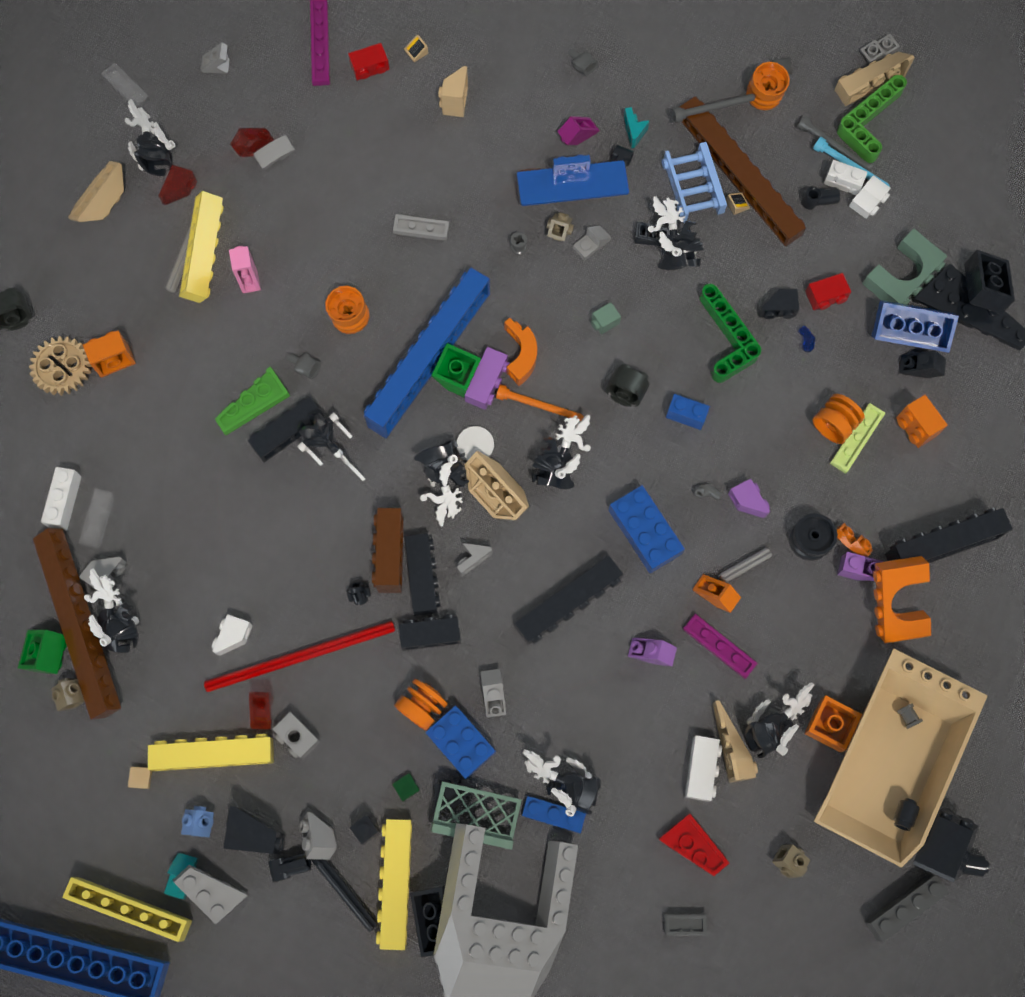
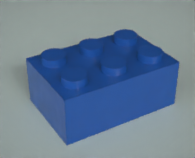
(460, 742)

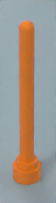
(505, 393)

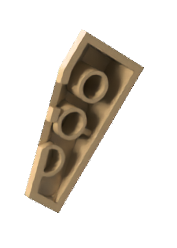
(736, 755)

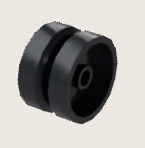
(812, 526)

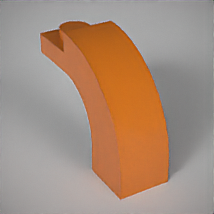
(525, 363)

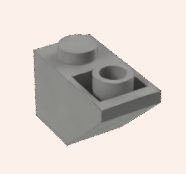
(110, 567)
(493, 693)
(317, 838)

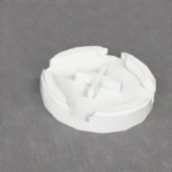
(474, 440)

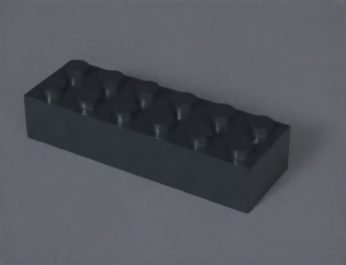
(953, 538)

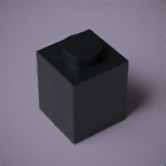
(364, 830)

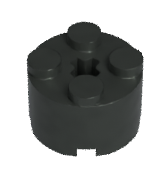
(13, 310)
(628, 386)

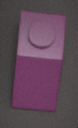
(577, 130)

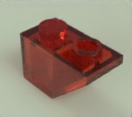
(250, 140)

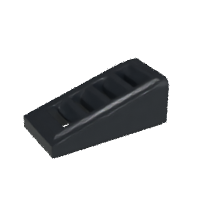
(645, 240)

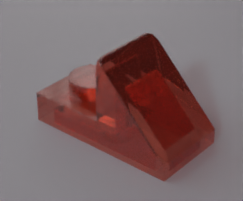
(260, 710)

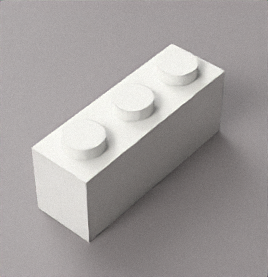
(61, 498)
(703, 768)

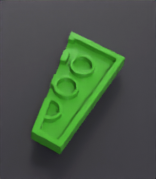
(256, 400)

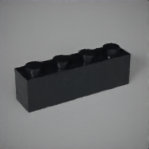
(282, 431)
(421, 574)

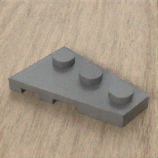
(208, 893)

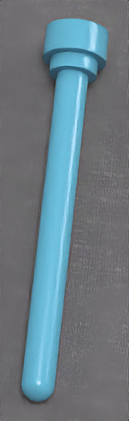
(822, 146)

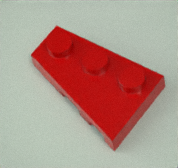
(695, 845)

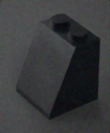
(251, 834)
(947, 846)

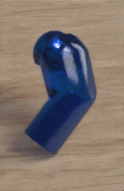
(809, 339)

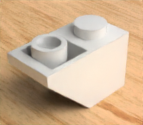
(232, 635)

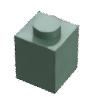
(605, 318)

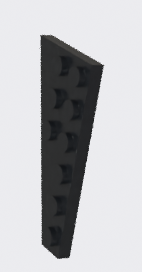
(950, 294)

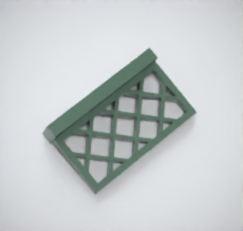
(490, 837)

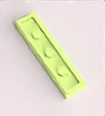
(854, 444)

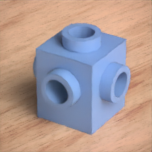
(197, 822)

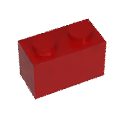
(369, 61)
(828, 292)

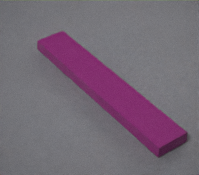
(319, 42)

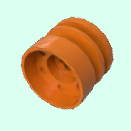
(768, 85)
(346, 300)
(838, 418)
(421, 704)

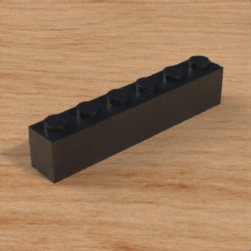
(568, 600)

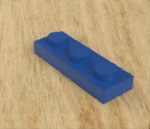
(553, 814)

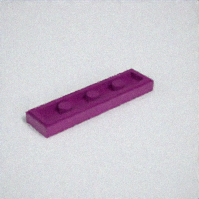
(720, 646)

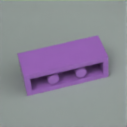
(487, 378)

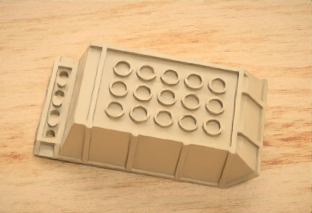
(900, 763)

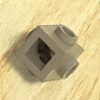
(555, 227)
(67, 694)
(791, 861)

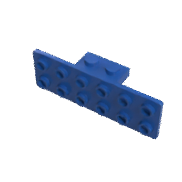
(572, 180)

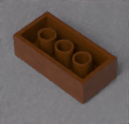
(389, 550)

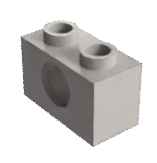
(292, 724)

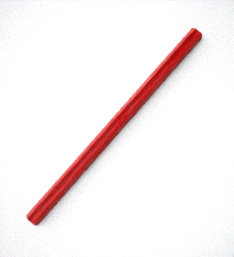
(299, 656)

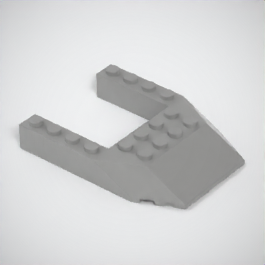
(496, 955)

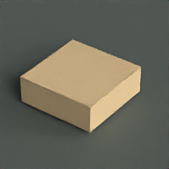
(139, 778)

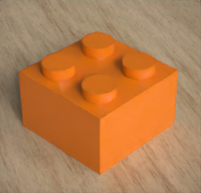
(109, 353)
(921, 421)
(833, 724)

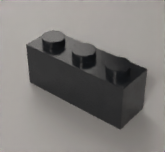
(429, 633)

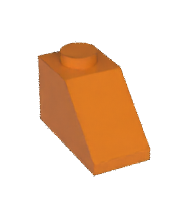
(717, 593)

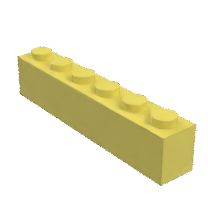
(201, 247)
(210, 753)
(395, 885)
(127, 909)

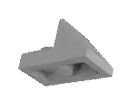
(216, 60)
(591, 242)
(477, 555)

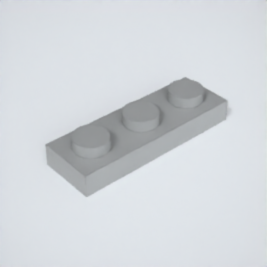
(421, 227)

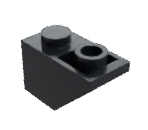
(781, 304)
(923, 364)
(450, 793)

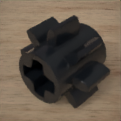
(358, 593)

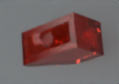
(177, 185)

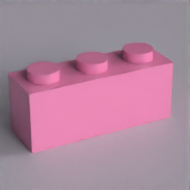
(244, 269)

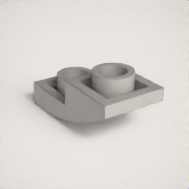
(879, 49)
(274, 151)

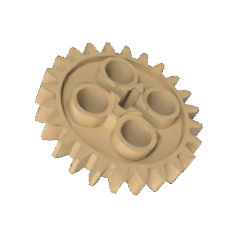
(47, 378)

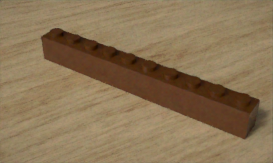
(744, 175)
(73, 617)

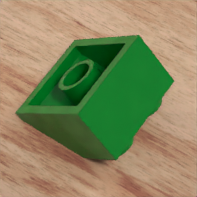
(455, 369)
(42, 651)

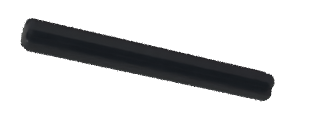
(345, 893)

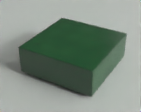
(406, 787)

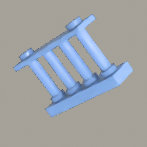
(707, 170)

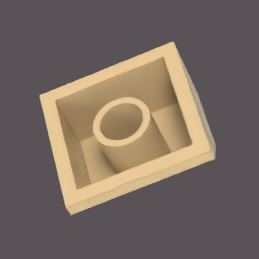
(454, 93)

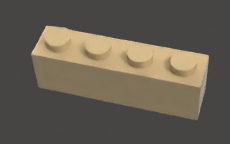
(869, 79)

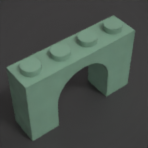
(925, 257)

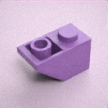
(748, 499)
(857, 567)
(652, 651)

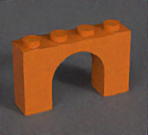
(890, 578)

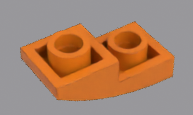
(858, 545)

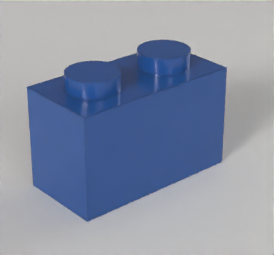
(687, 412)

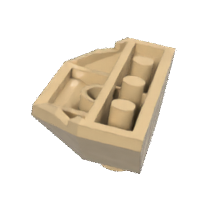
(100, 195)
(495, 488)

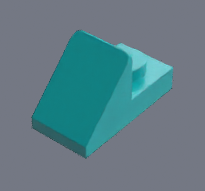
(635, 129)
(178, 865)

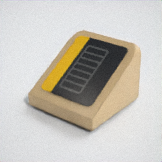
(416, 49)
(737, 203)

